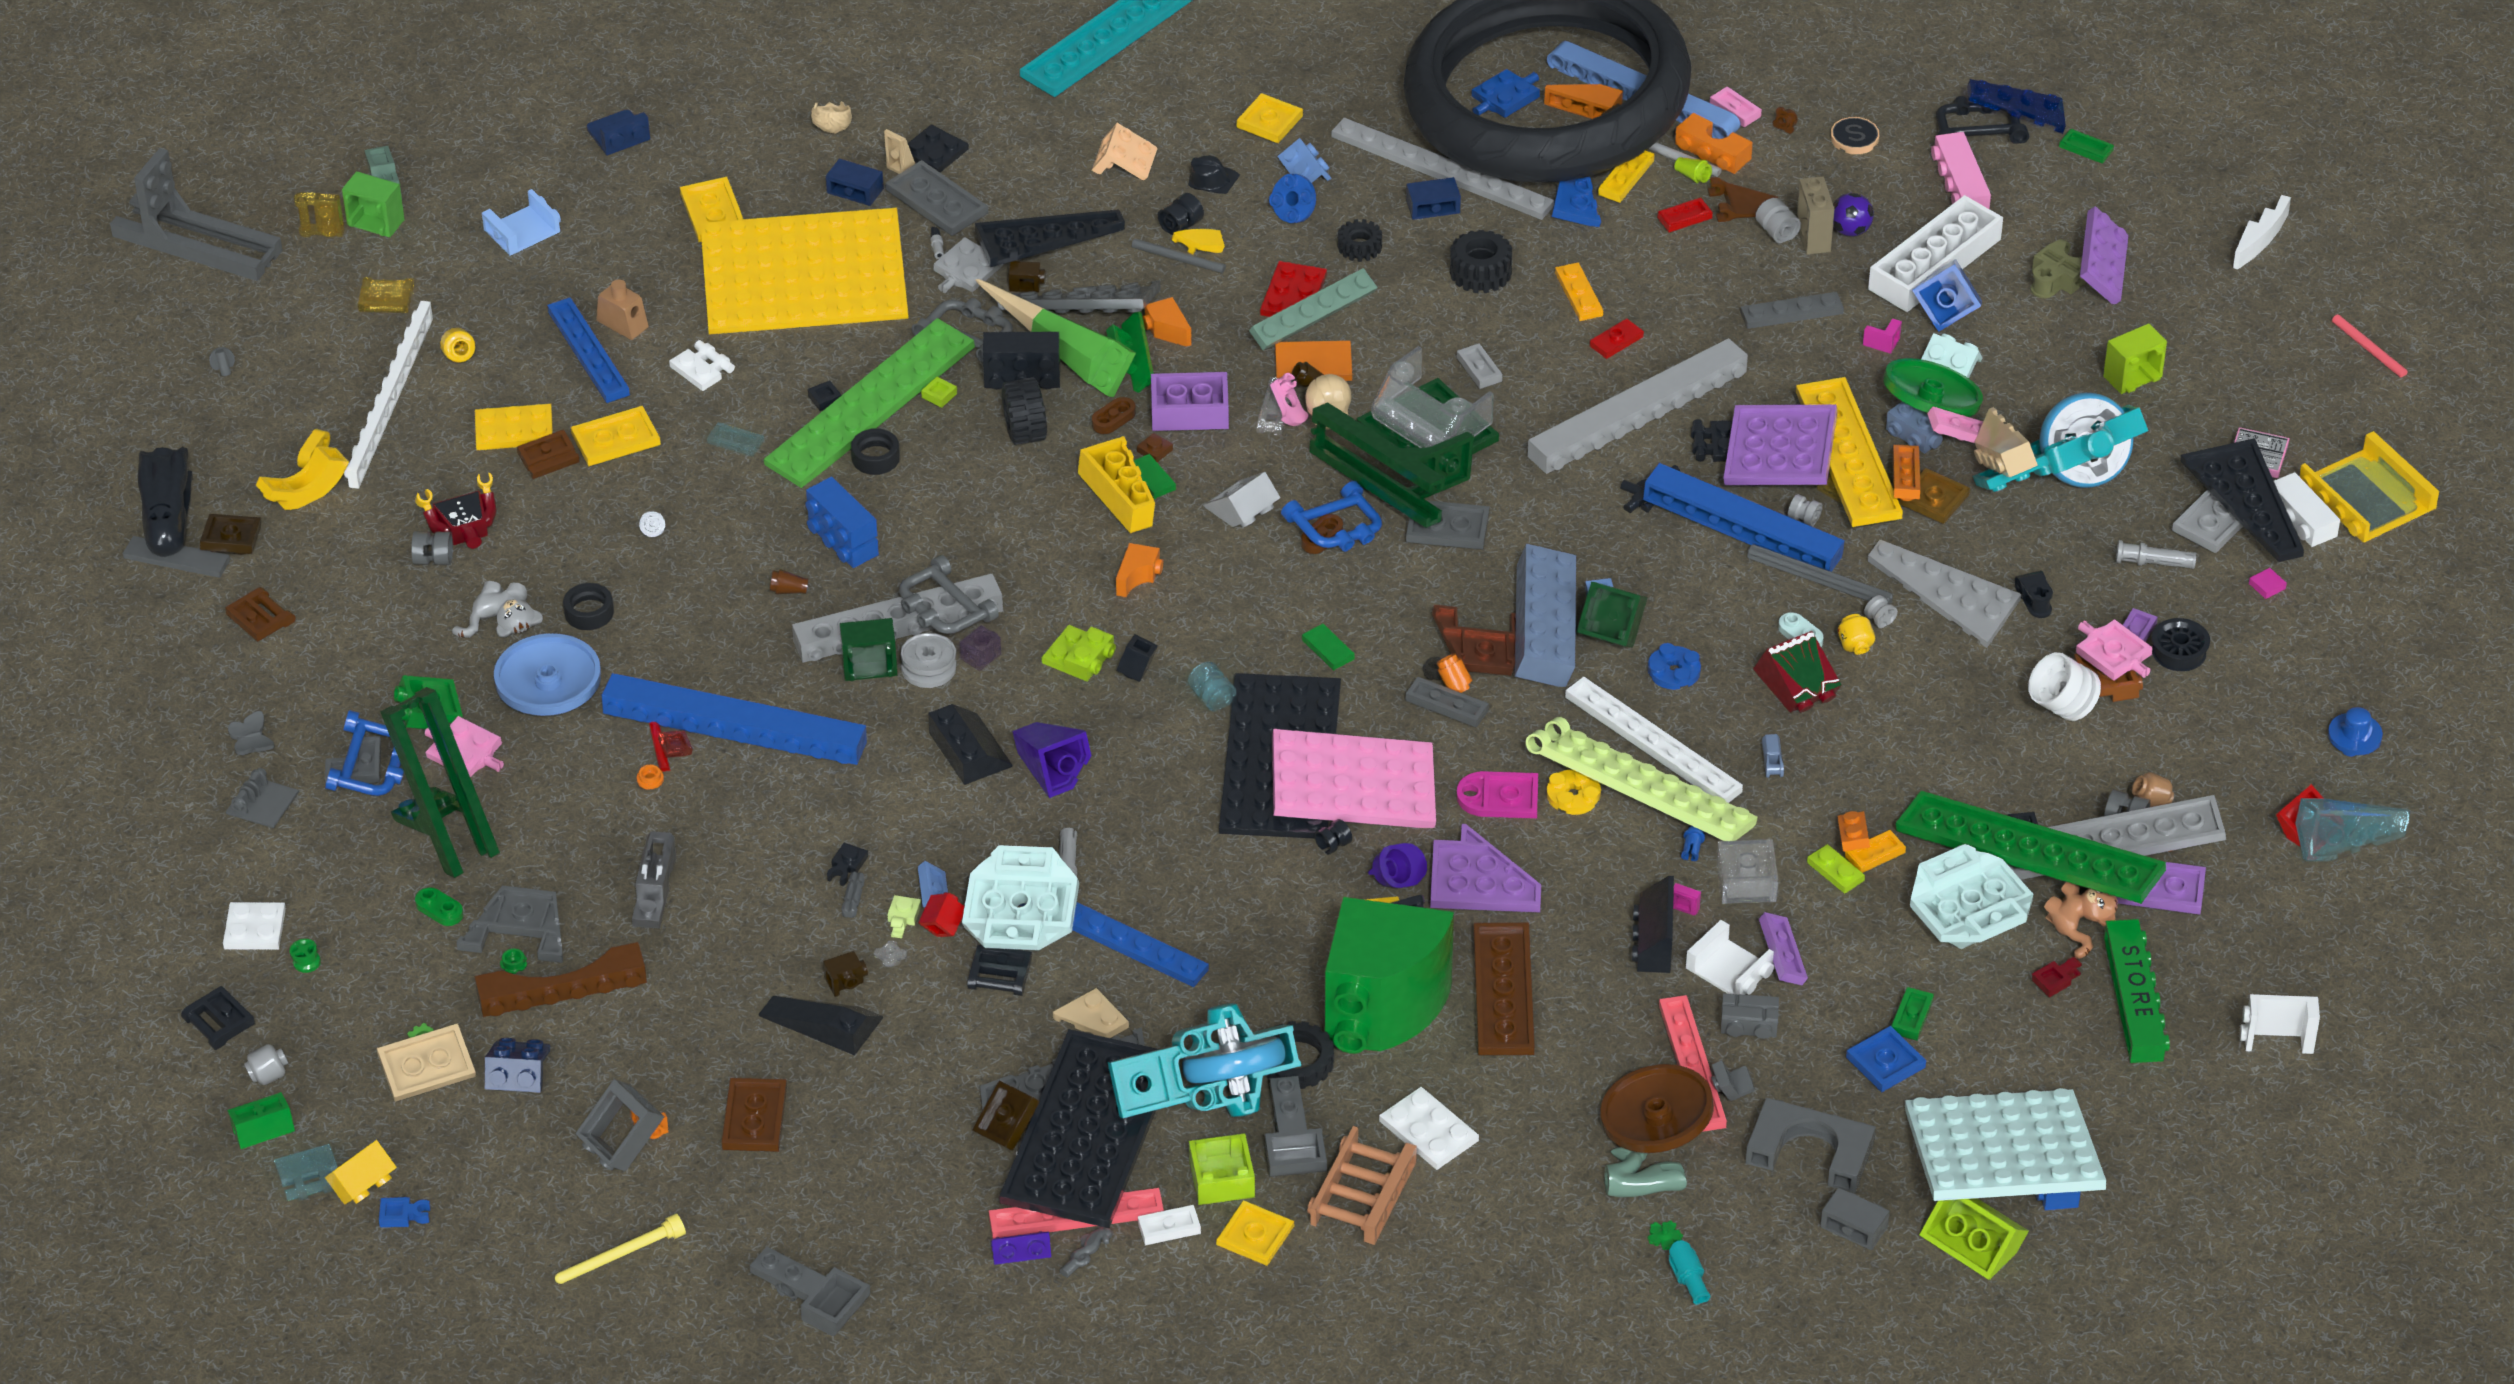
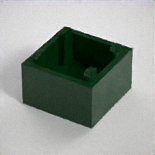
(1612, 614)
(868, 649)

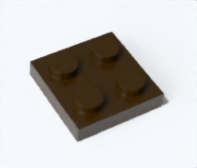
(230, 533)
(1006, 1115)

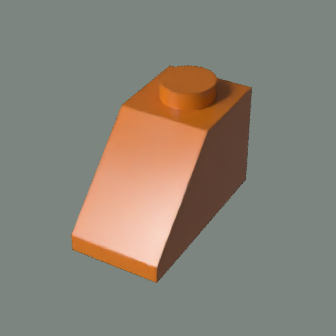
(1167, 322)

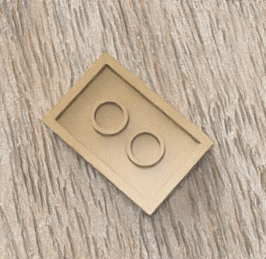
(426, 1062)

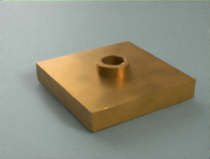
(1938, 496)

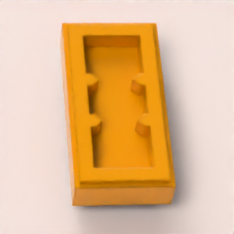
(1882, 849)

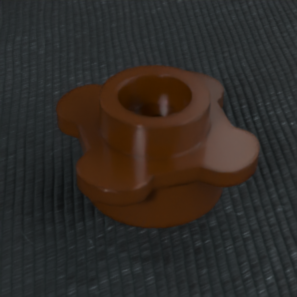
(1790, 118)

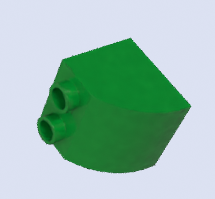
(1386, 973)

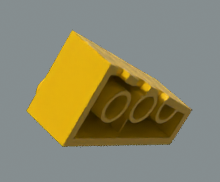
(1118, 483)

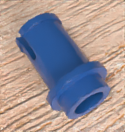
(1693, 840)

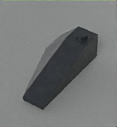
(831, 1023)

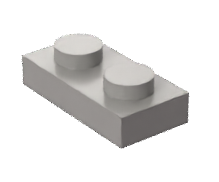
(1479, 366)

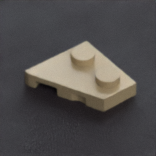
(1093, 1014)

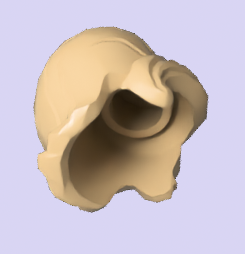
(1328, 389)

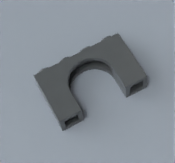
(1784, 1121)

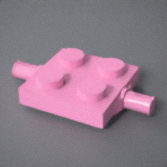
(2113, 649)
(474, 745)

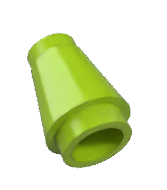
(1694, 169)

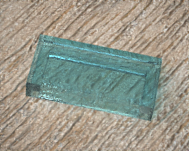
(735, 439)

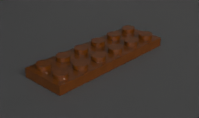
(1503, 989)

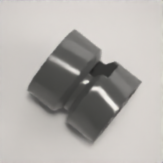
(441, 548)
(2119, 799)

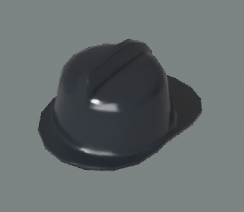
(1211, 175)

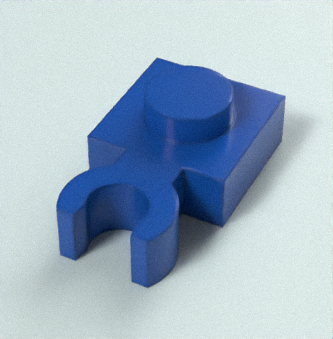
(398, 1212)

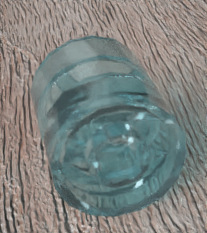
(1211, 686)

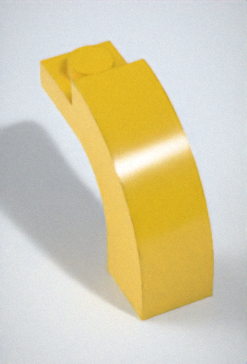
(310, 483)

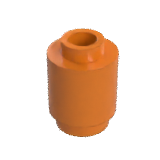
(1454, 673)

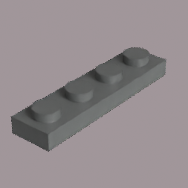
(1791, 310)

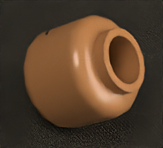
(2153, 788)

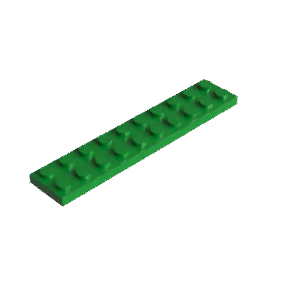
(2032, 846)

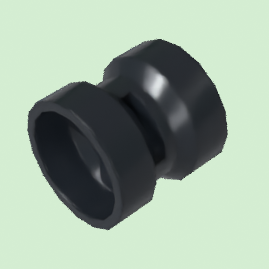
(1334, 836)

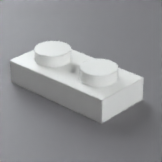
(1169, 1225)

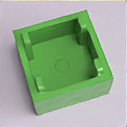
(373, 204)

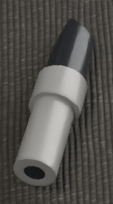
(936, 242)

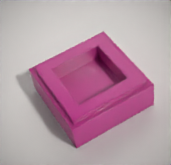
(2267, 583)
(1686, 899)

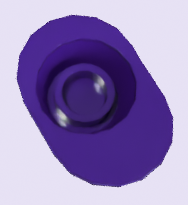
(1401, 863)

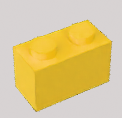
(360, 1173)

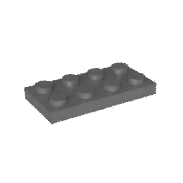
(936, 198)

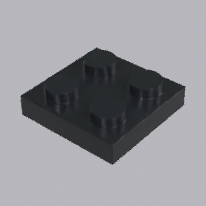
(937, 148)

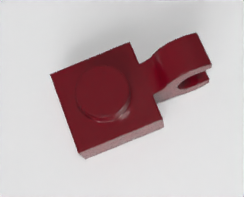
(2056, 978)

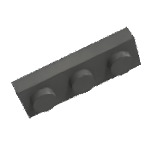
(1447, 702)

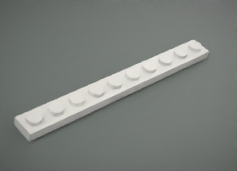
(387, 399)

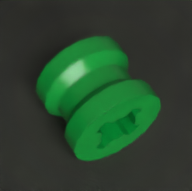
(305, 955)

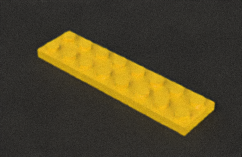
(1854, 459)

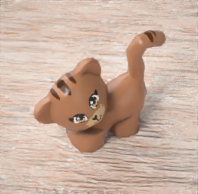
(2091, 905)

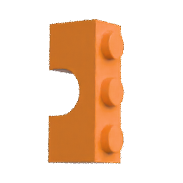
(1727, 153)

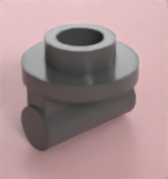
(222, 359)

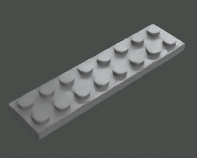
(2150, 829)

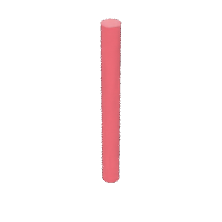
(2369, 346)

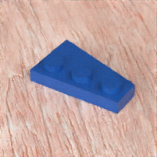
(1576, 202)

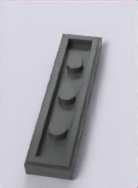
(186, 559)

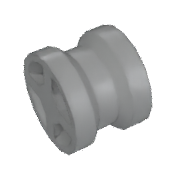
(1880, 611)

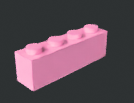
(1960, 168)

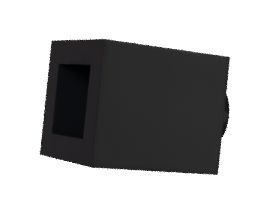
(1137, 658)

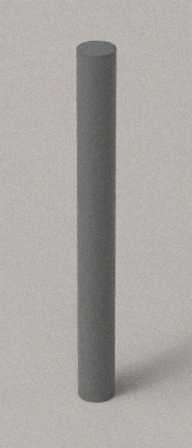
(1178, 255)

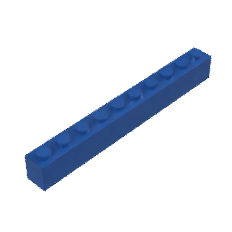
(734, 719)

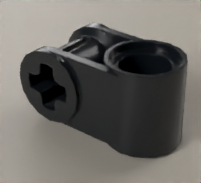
(2035, 593)

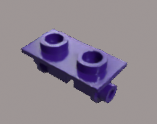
(1021, 1248)

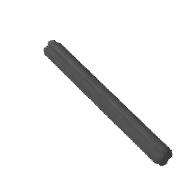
(1816, 574)

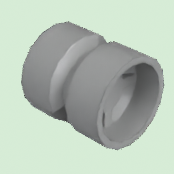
(1778, 220)

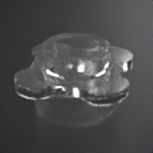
(890, 954)

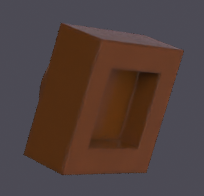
(1155, 446)

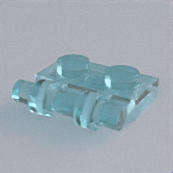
(303, 1167)

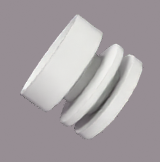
(2064, 686)

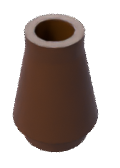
(787, 583)

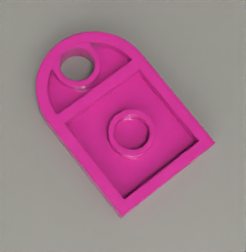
(1499, 794)

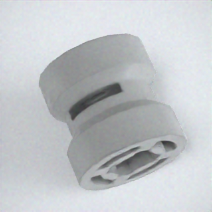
(1805, 510)

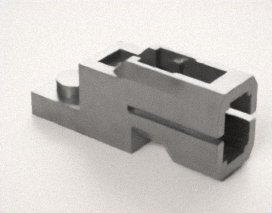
(653, 881)

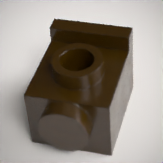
(1025, 276)
(844, 972)

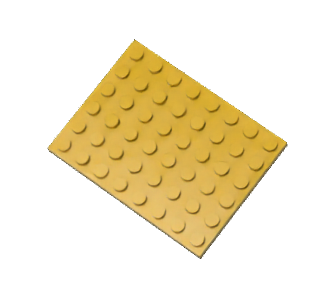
(803, 270)

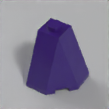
(1053, 754)

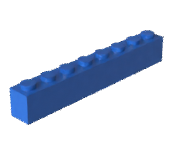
(1741, 518)

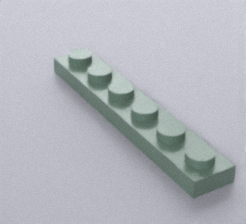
(1313, 309)

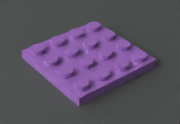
(1780, 445)

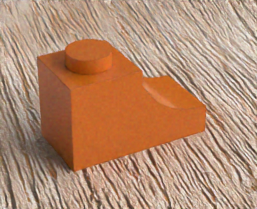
(1138, 567)

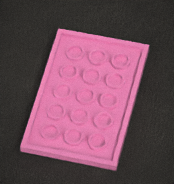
(1353, 779)

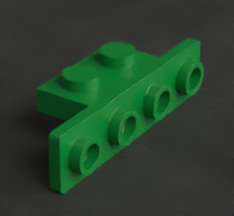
(1134, 337)

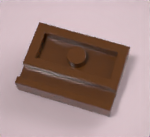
(548, 454)

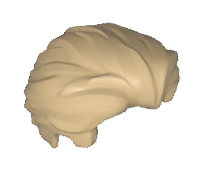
(831, 117)

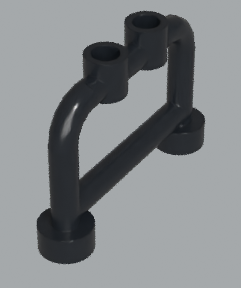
(2017, 132)

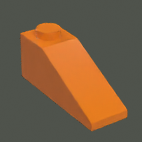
(1583, 99)

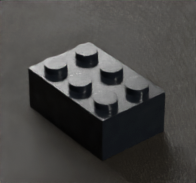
(1021, 356)

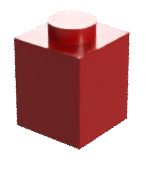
(942, 914)

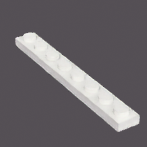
(1653, 740)

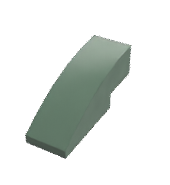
(381, 164)

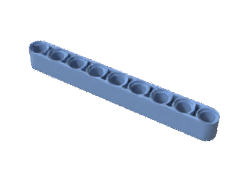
(1599, 70)

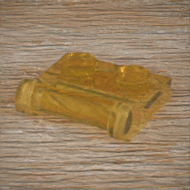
(327, 213)
(385, 295)

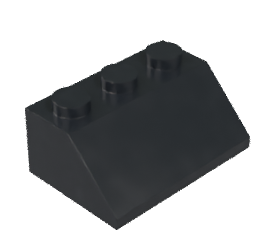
(966, 743)
(1654, 927)

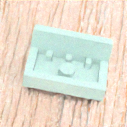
(1952, 354)

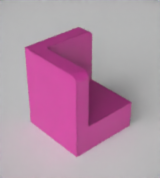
(1882, 339)

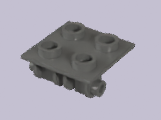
(261, 800)

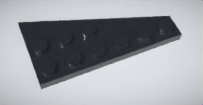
(1025, 237)
(2245, 487)

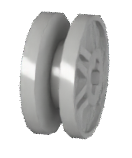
(928, 660)

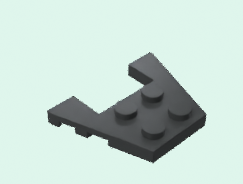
(522, 914)

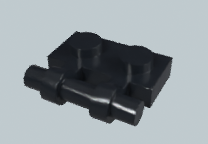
(1718, 433)

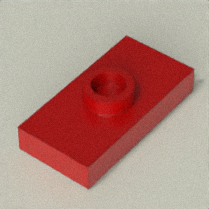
(1684, 214)
(1616, 338)

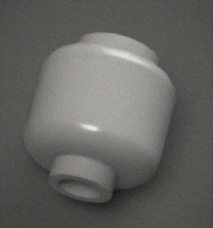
(266, 1064)

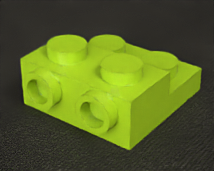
(1080, 652)

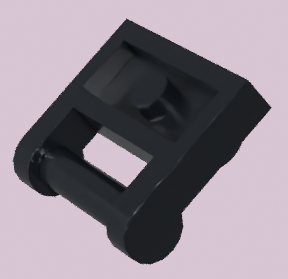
(1001, 963)
(224, 1011)

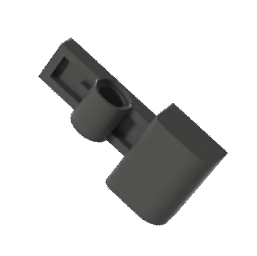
(1293, 1146)
(827, 1299)

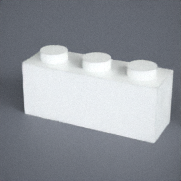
(2308, 513)

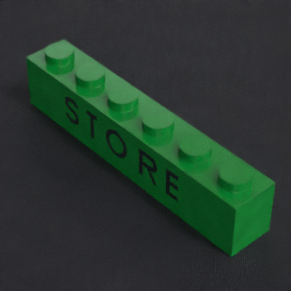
(2135, 991)

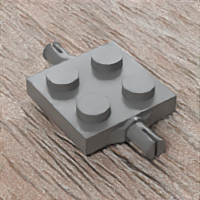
(964, 265)

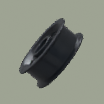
(2180, 644)

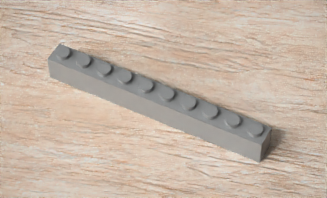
(1637, 406)

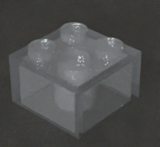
(1747, 871)

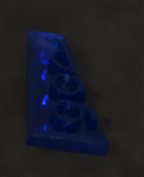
(2019, 102)

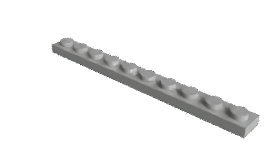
(1442, 168)

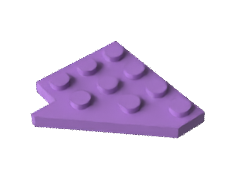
(1479, 877)

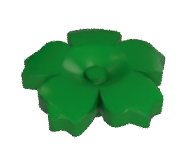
(1664, 1234)

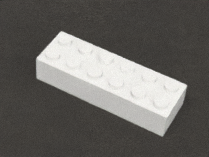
(1957, 233)

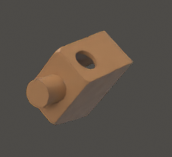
(621, 310)

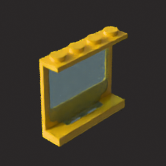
(2372, 489)

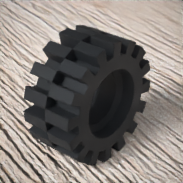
(1356, 249)

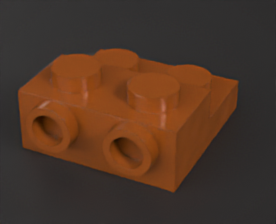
(2122, 688)

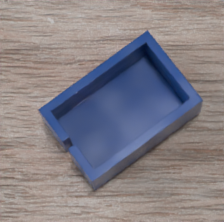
(841, 522)

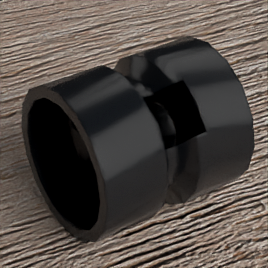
(1181, 213)

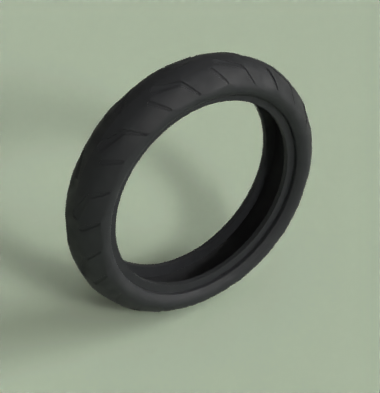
(1552, 152)

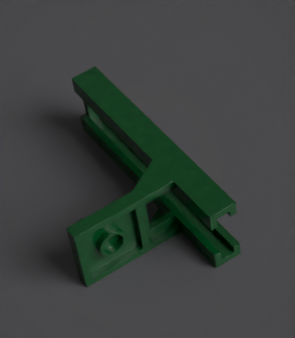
(1429, 468)
(433, 803)

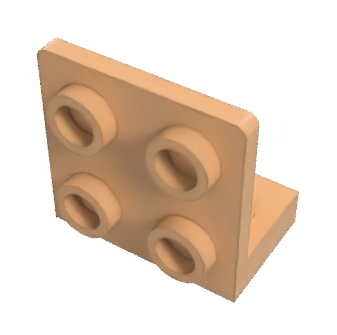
(1125, 150)

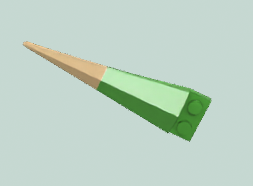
(1088, 353)

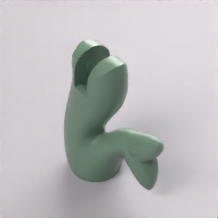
(1623, 1181)

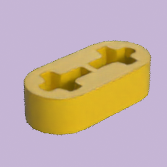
(316, 438)

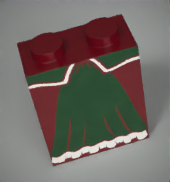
(1798, 673)

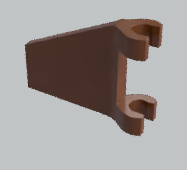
(1740, 200)

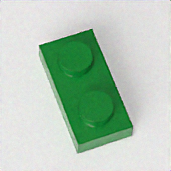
(1912, 1013)

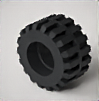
(1481, 261)
(1024, 411)

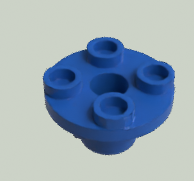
(1293, 198)
(2355, 732)

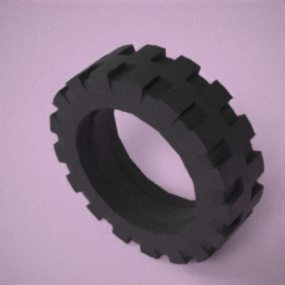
(1321, 1041)

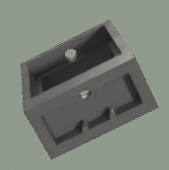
(603, 1113)

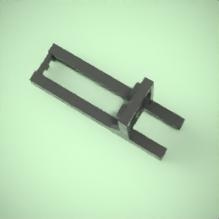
(160, 201)

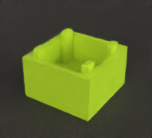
(2135, 359)
(1221, 1169)

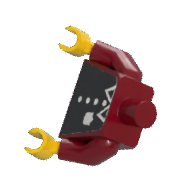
(463, 515)

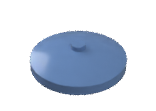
(547, 674)

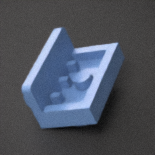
(1302, 160)

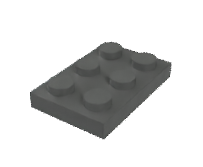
(1459, 526)

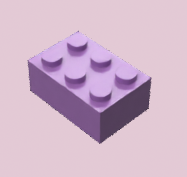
(1189, 401)

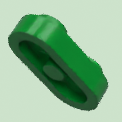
(438, 906)

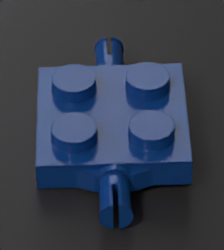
(1505, 93)

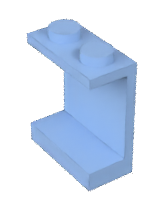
(524, 226)

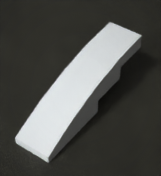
(2260, 234)

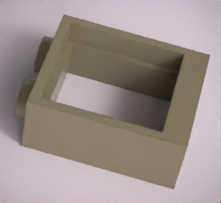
(1815, 214)

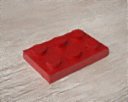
(1290, 285)

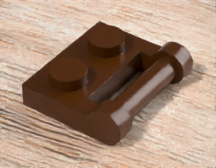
(255, 619)

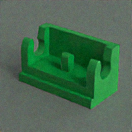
(261, 1120)

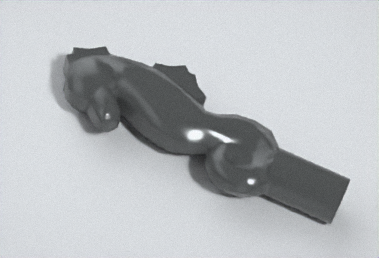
(1090, 1244)

